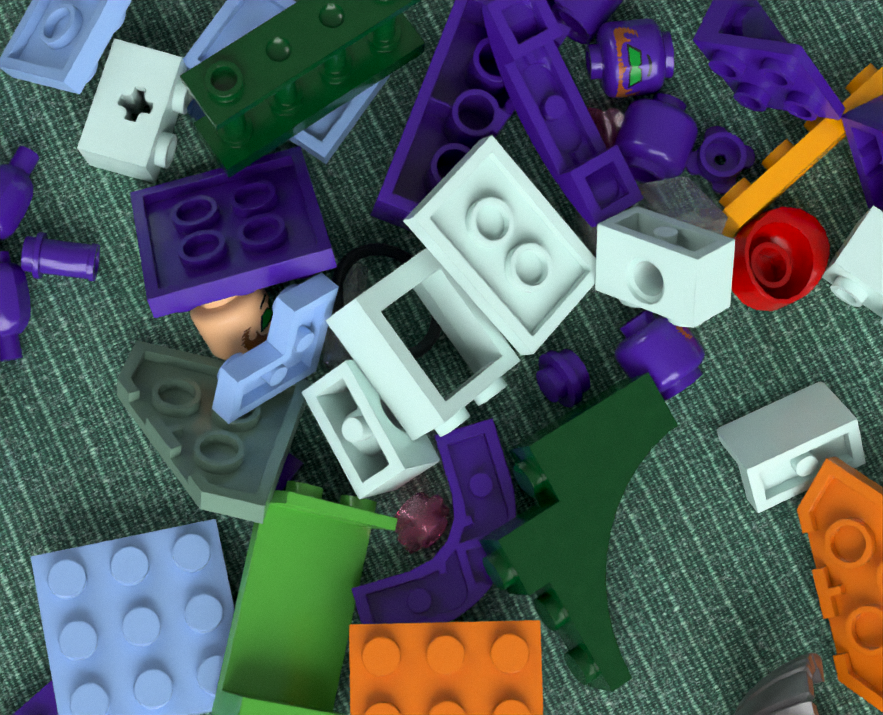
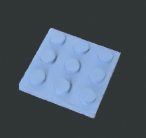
(137, 622)

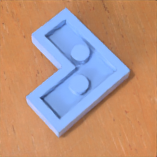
(286, 355)

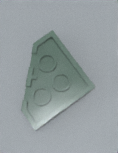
(218, 463)

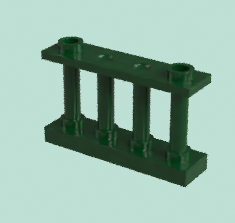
(296, 73)

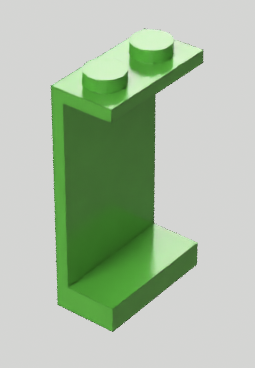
(296, 604)

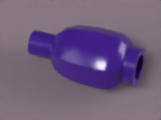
(16, 190)
(14, 307)

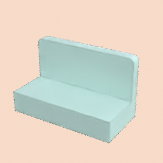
(788, 442)

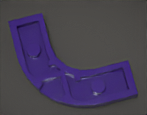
(456, 575)

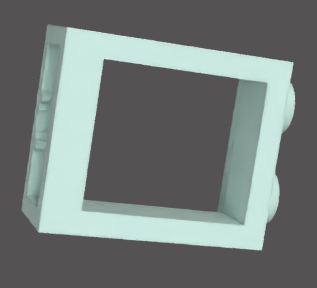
(394, 369)

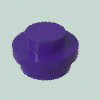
(562, 377)

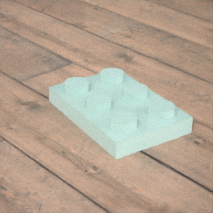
(505, 245)

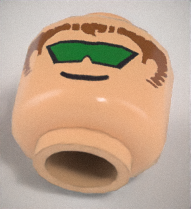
(234, 323)

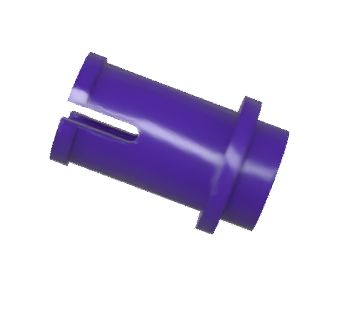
(59, 257)

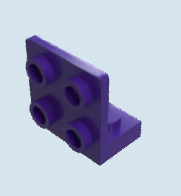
(761, 64)

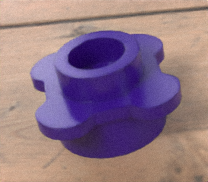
(736, 155)

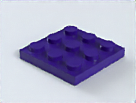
(229, 235)

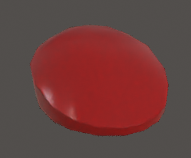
(779, 258)

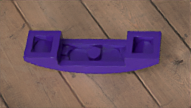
(554, 112)

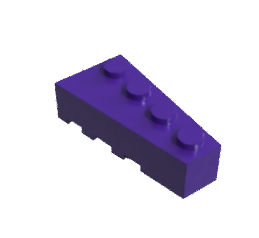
(454, 109)

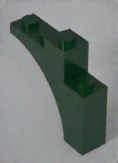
(562, 542)

